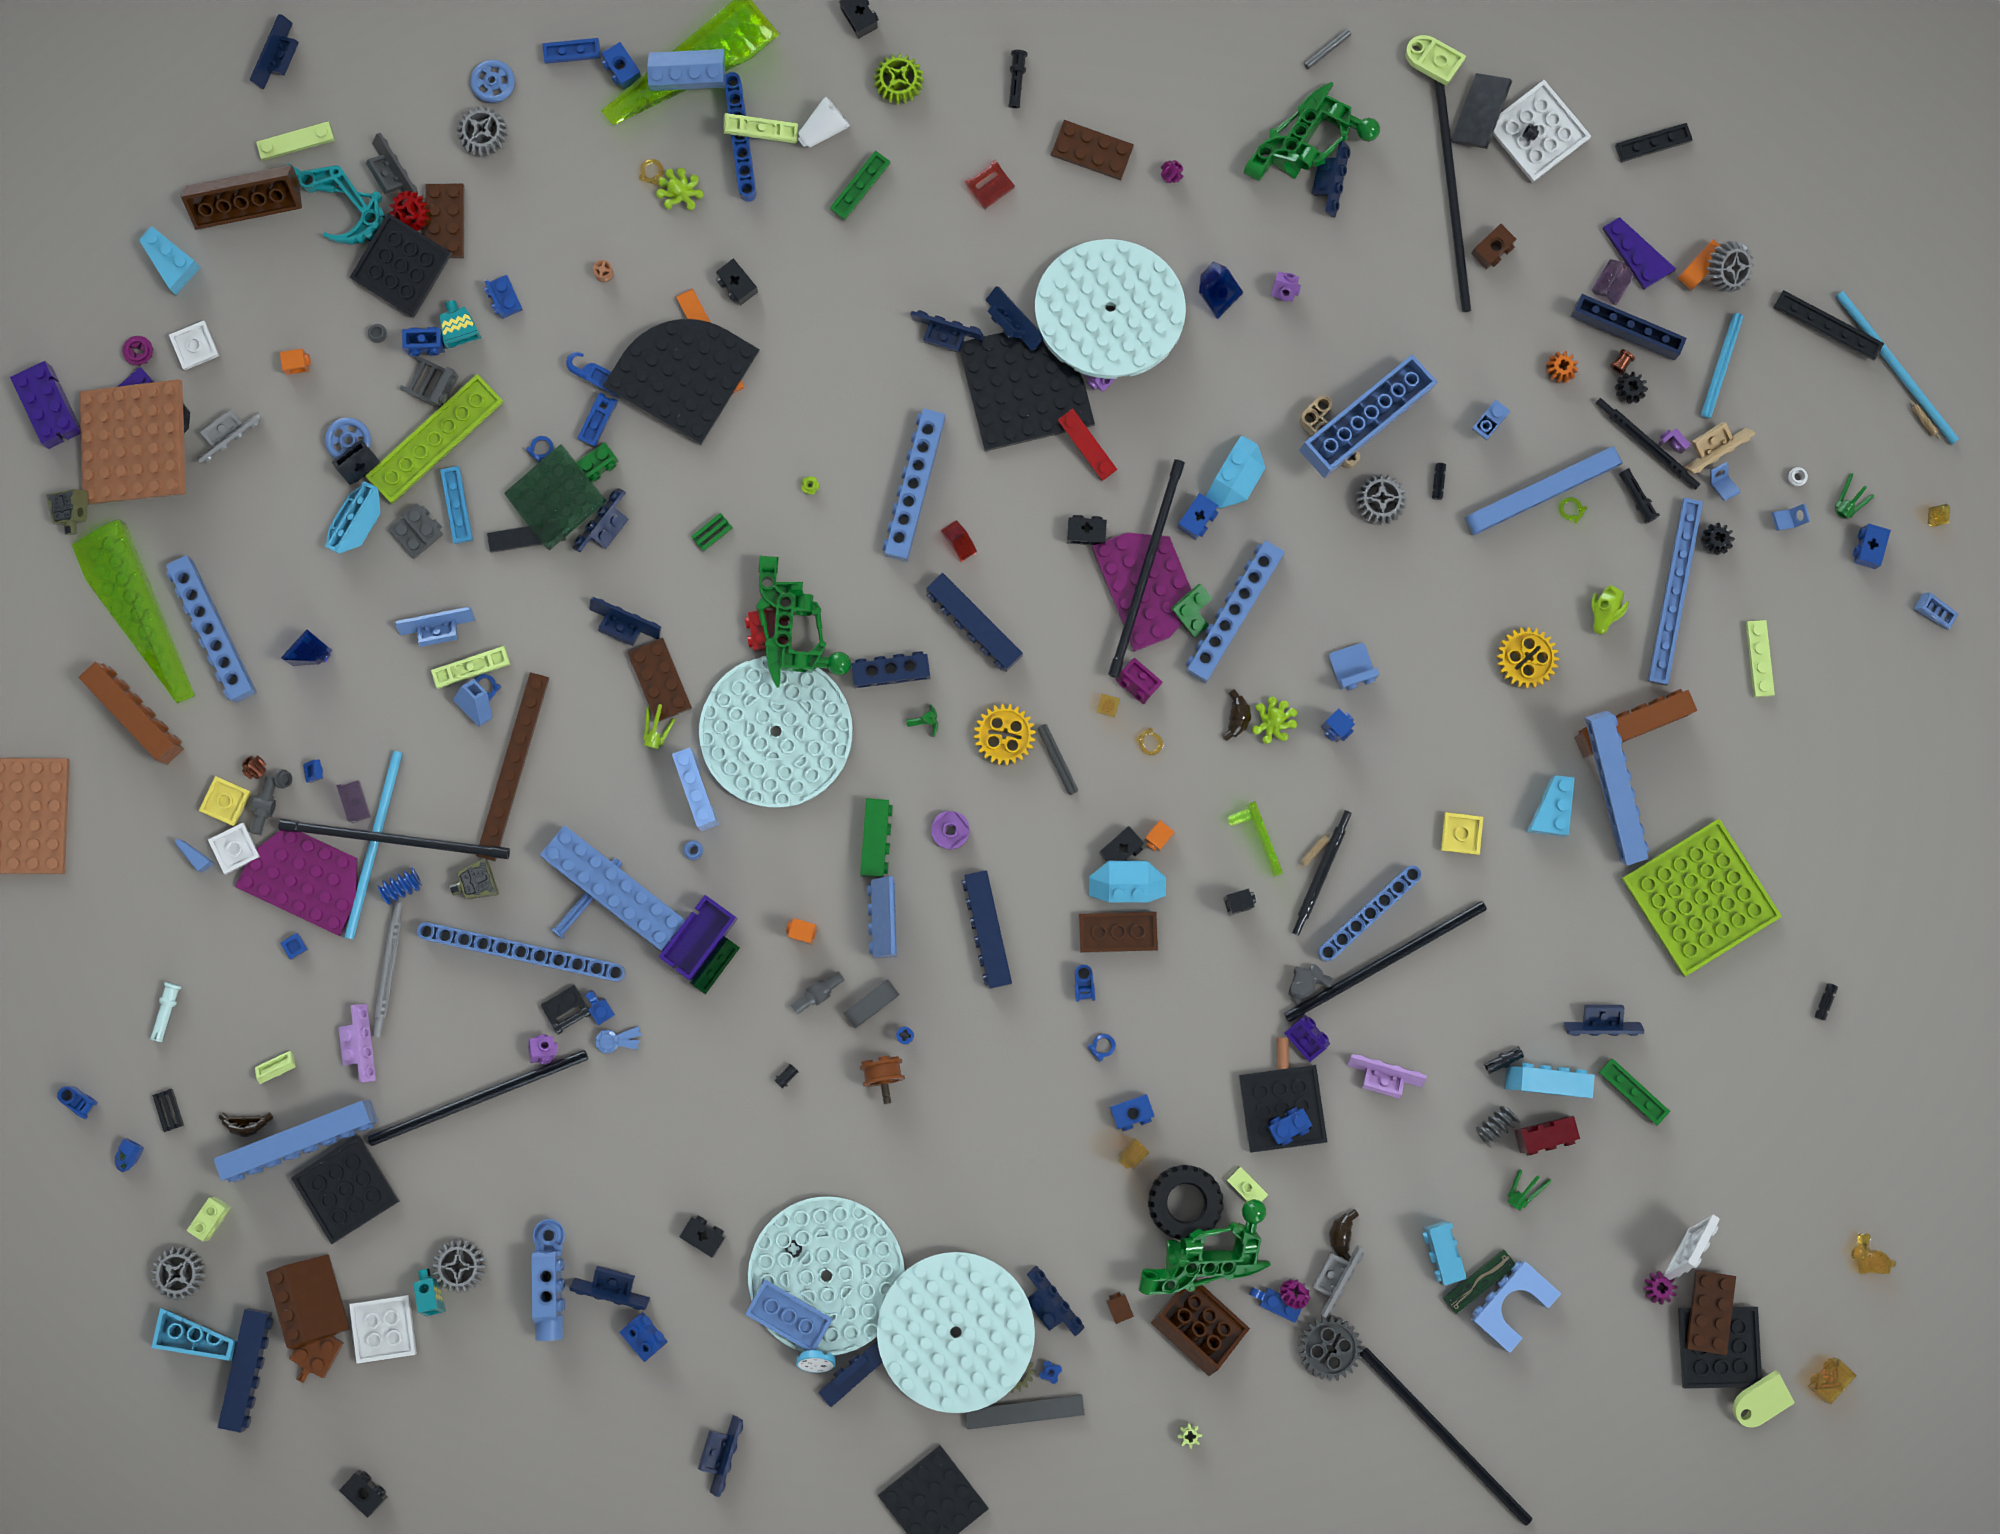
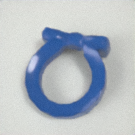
(541, 456)
(496, 687)
(1099, 1056)

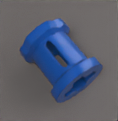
(900, 1039)

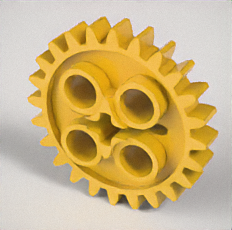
(1539, 670)
(1001, 751)

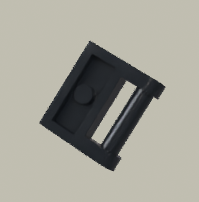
(562, 1004)

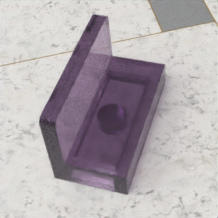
(1613, 281)
(353, 801)

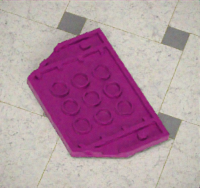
(1167, 584)
(304, 879)

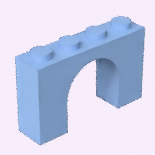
(694, 789)
(1490, 1317)

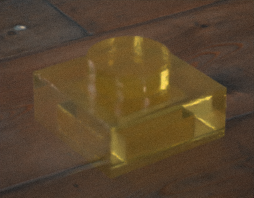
(1938, 515)
(1108, 705)

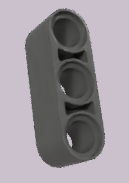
(871, 1003)

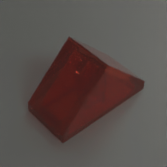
(959, 540)

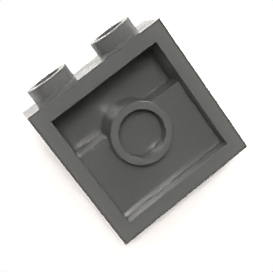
(416, 530)

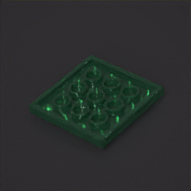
(555, 497)

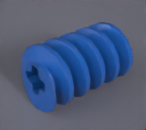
(400, 886)

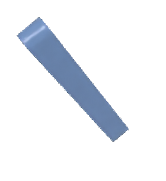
(1543, 490)

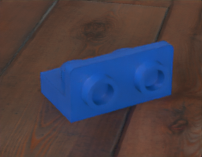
(504, 296)

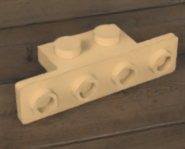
(1715, 444)

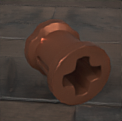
(1622, 361)

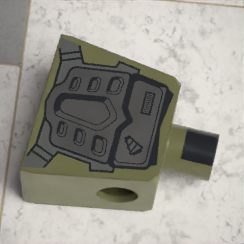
(68, 508)
(475, 881)

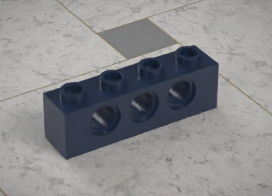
(901, 675)

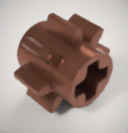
(253, 767)

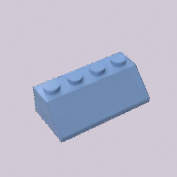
(686, 70)

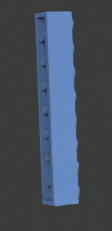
(1617, 788)

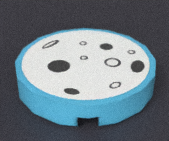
(815, 1361)

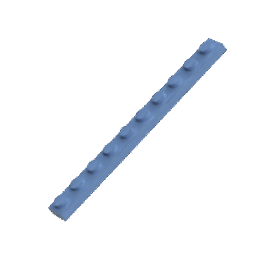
(1675, 591)

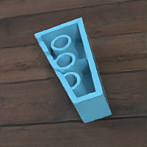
(1550, 1081)

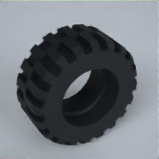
(1185, 1175)

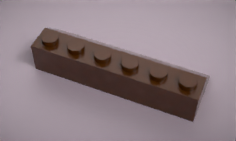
(242, 197)

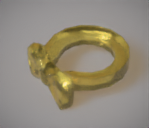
(654, 180)
(1140, 738)

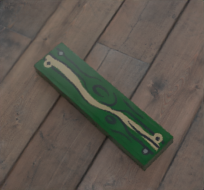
(1479, 1281)

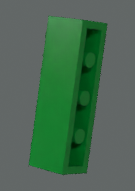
(875, 838)

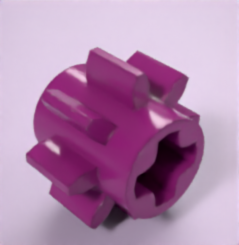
(1172, 171)

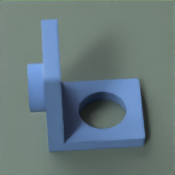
(1723, 484)
(1788, 518)

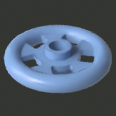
(488, 96)
(343, 424)

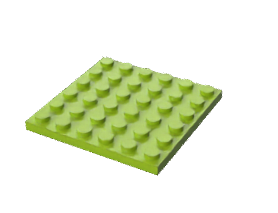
(1701, 897)

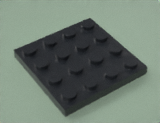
(400, 265)
(1272, 1095)
(345, 1189)
(1736, 1369)
(933, 1497)

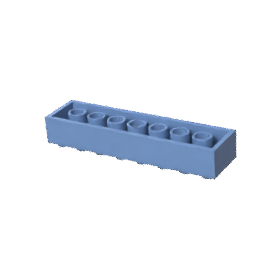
(1368, 416)
(612, 888)
(291, 1142)

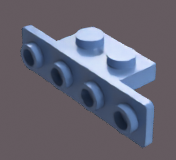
(436, 627)

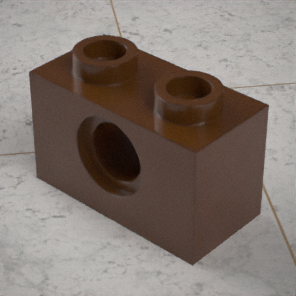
(1499, 236)

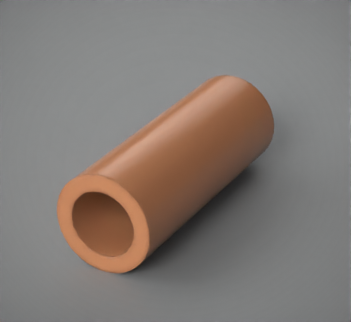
(1282, 1053)

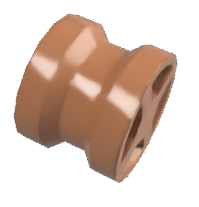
(601, 267)

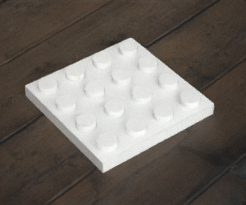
(1558, 131)

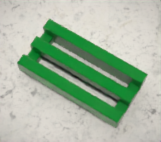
(724, 522)

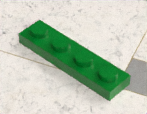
(860, 185)
(1634, 1091)

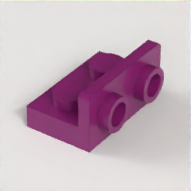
(1138, 681)

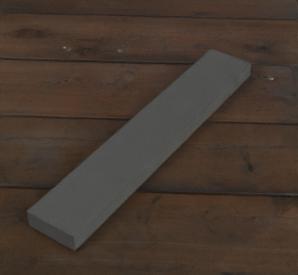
(1025, 1412)

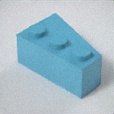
(169, 260)
(1555, 808)
(1444, 1253)

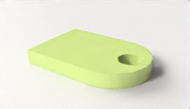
(1434, 58)
(1762, 1400)

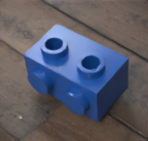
(423, 341)
(1338, 726)
(1294, 1123)
(643, 1336)

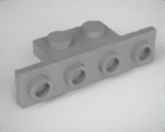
(224, 430)
(1334, 1276)

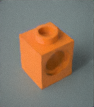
(295, 361)
(1158, 836)

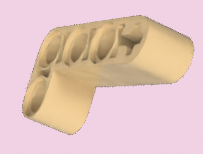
(1319, 422)

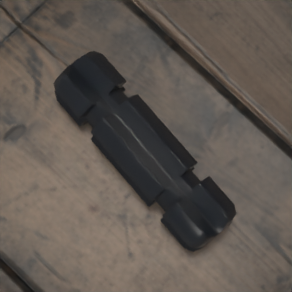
(1439, 480)
(1826, 1001)

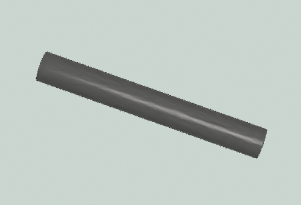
(1327, 49)

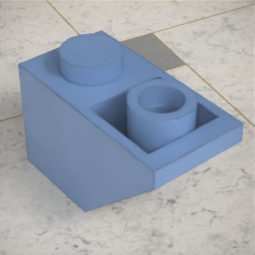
(1491, 419)
(474, 702)

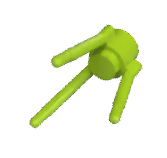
(652, 738)

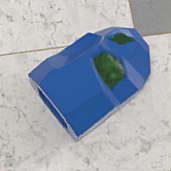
(127, 1154)

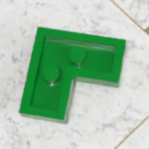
(1188, 608)

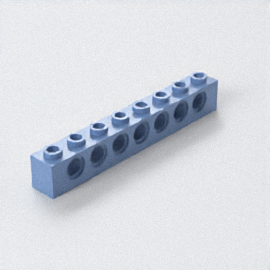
(902, 550)
(1203, 670)
(244, 685)

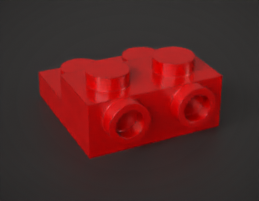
(757, 639)

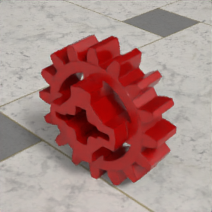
(412, 206)

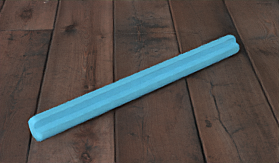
(1722, 365)

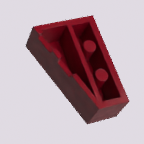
(1547, 1135)

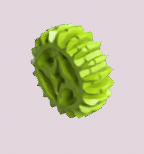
(906, 66)

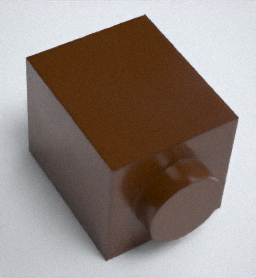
(1119, 1307)

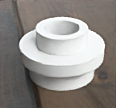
(1801, 472)

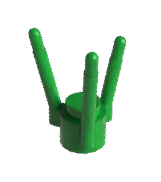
(1846, 508)
(1519, 1199)

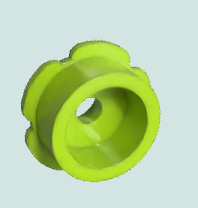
(809, 490)

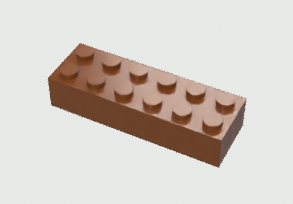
(131, 713)
(1645, 718)

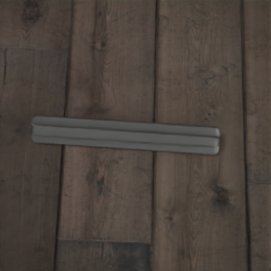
(1057, 759)

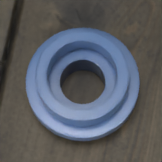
(689, 845)

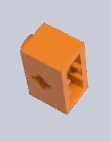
(801, 931)

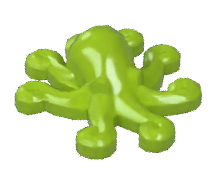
(679, 189)
(1274, 720)

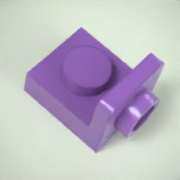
(1677, 440)

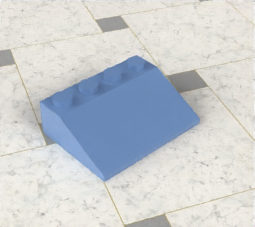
(883, 917)

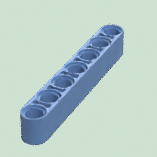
(1377, 908)

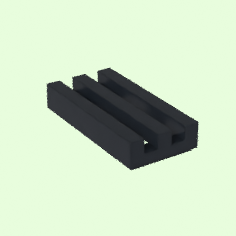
(156, 1097)

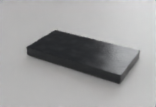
(1481, 110)

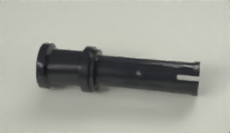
(1017, 69)
(1643, 503)

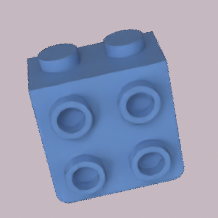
(1353, 666)

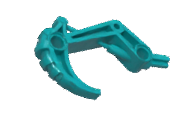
(325, 180)

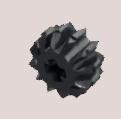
(1624, 384)
(1720, 545)

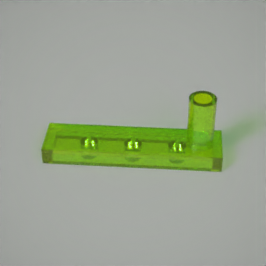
(1252, 813)

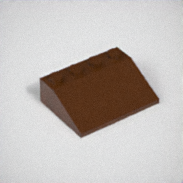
(307, 1301)
(1200, 1327)

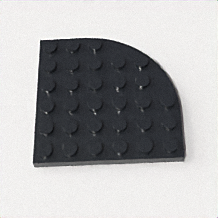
(682, 373)
(1020, 390)

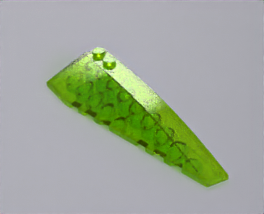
(736, 28)
(122, 585)

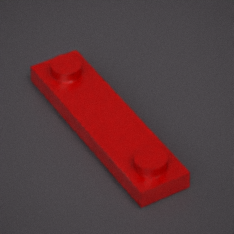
(1087, 444)

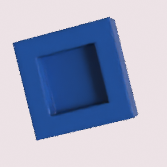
(313, 771)
(294, 946)

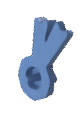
(608, 1041)

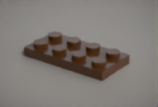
(1092, 150)
(446, 216)
(659, 679)
(1118, 932)
(1711, 1312)

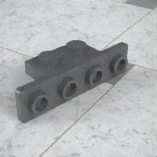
(387, 168)

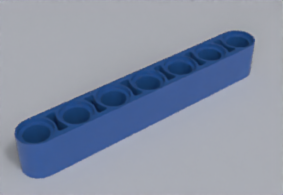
(742, 145)

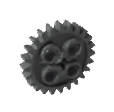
(1315, 1338)

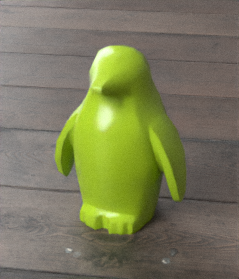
(1607, 608)

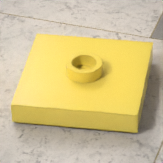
(225, 801)
(1462, 833)

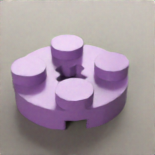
(952, 819)

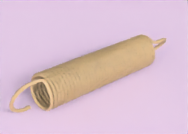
(1924, 419)
(1314, 850)

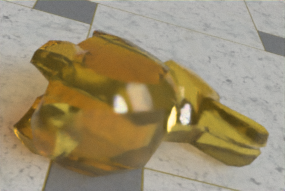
(1871, 1260)

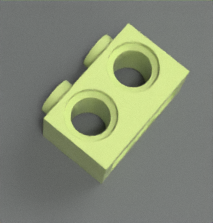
(208, 1219)

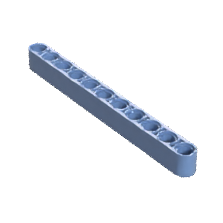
(512, 948)

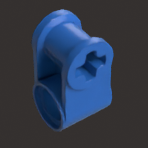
(1084, 985)
(79, 1103)

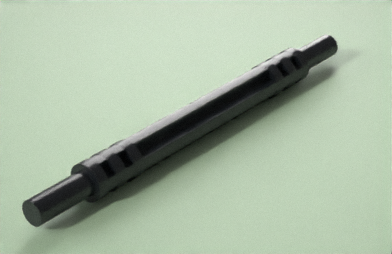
(1624, 423)
(1321, 873)

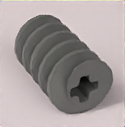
(1496, 1125)

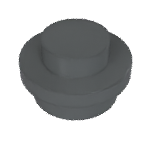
(377, 333)
(283, 779)

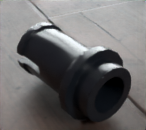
(783, 1079)

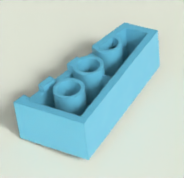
(188, 1337)

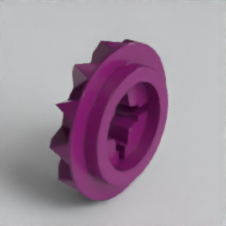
(137, 342)
(1288, 1297)

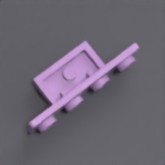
(357, 1044)
(1385, 1077)

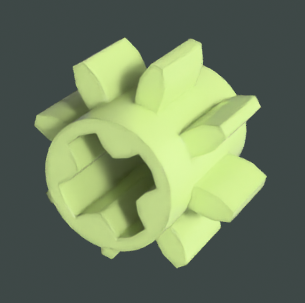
(1194, 1439)

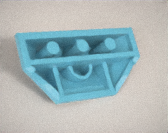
(1237, 474)
(354, 519)
(1127, 882)

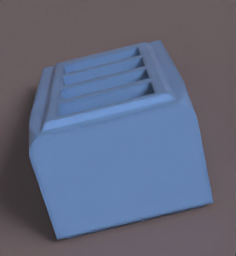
(1925, 605)
(196, 858)

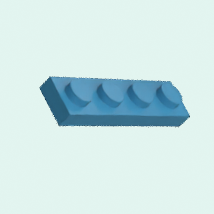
(456, 505)

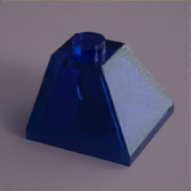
(1218, 288)
(307, 651)

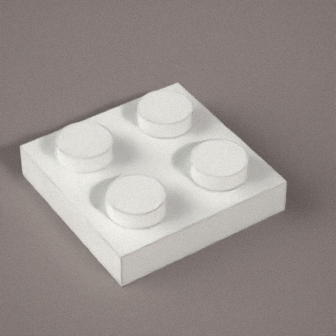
(194, 345)
(234, 848)

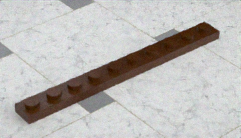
(514, 762)

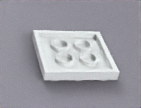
(1691, 1247)
(383, 1329)

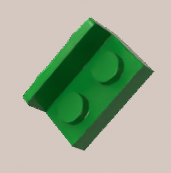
(598, 462)

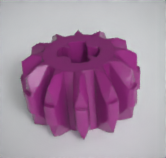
(1656, 1294)

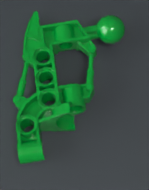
(1316, 107)
(782, 656)
(1187, 1259)

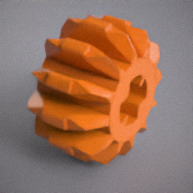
(1558, 373)

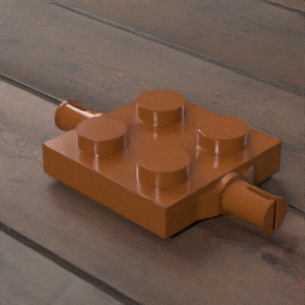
(316, 1357)

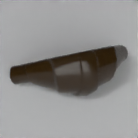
(1239, 716)
(244, 1125)
(1341, 1234)

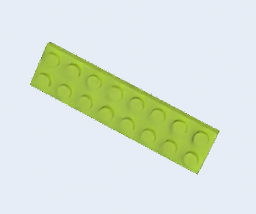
(434, 439)

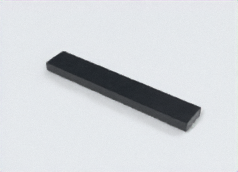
(1828, 325)

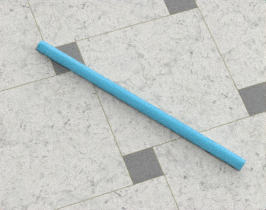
(1899, 370)
(373, 846)

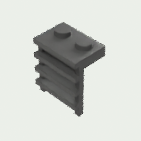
(442, 387)

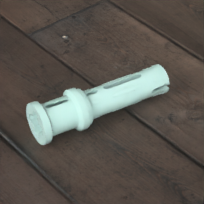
(167, 1002)

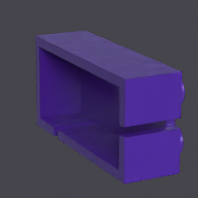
(46, 404)
(698, 937)

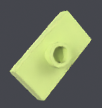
(275, 1067)
(1246, 1186)

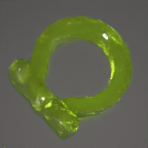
(1576, 518)

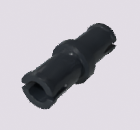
(1504, 1060)

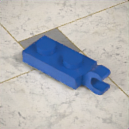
(1272, 1301)

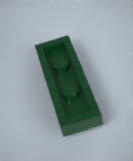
(714, 965)

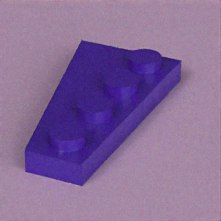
(1638, 254)

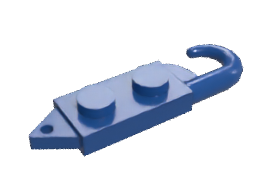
(591, 372)

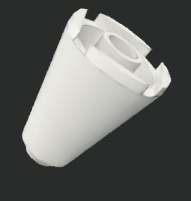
(822, 124)

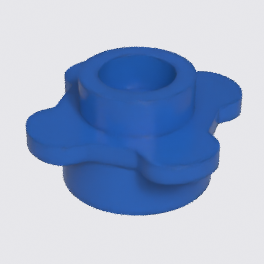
(1056, 1369)

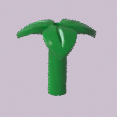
(927, 718)

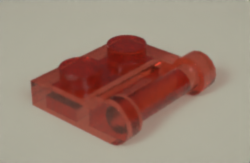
(993, 189)

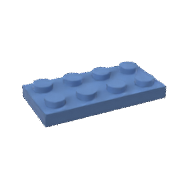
(789, 1316)

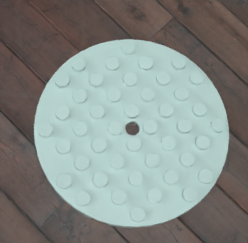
(1101, 342)
(781, 768)
(836, 1238)
(964, 1370)

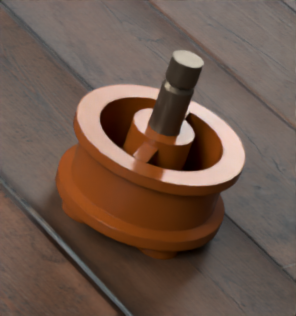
(882, 1073)

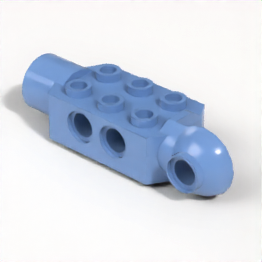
(547, 1257)

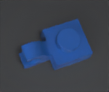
(600, 1010)

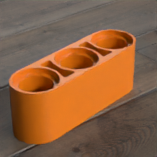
(1697, 269)

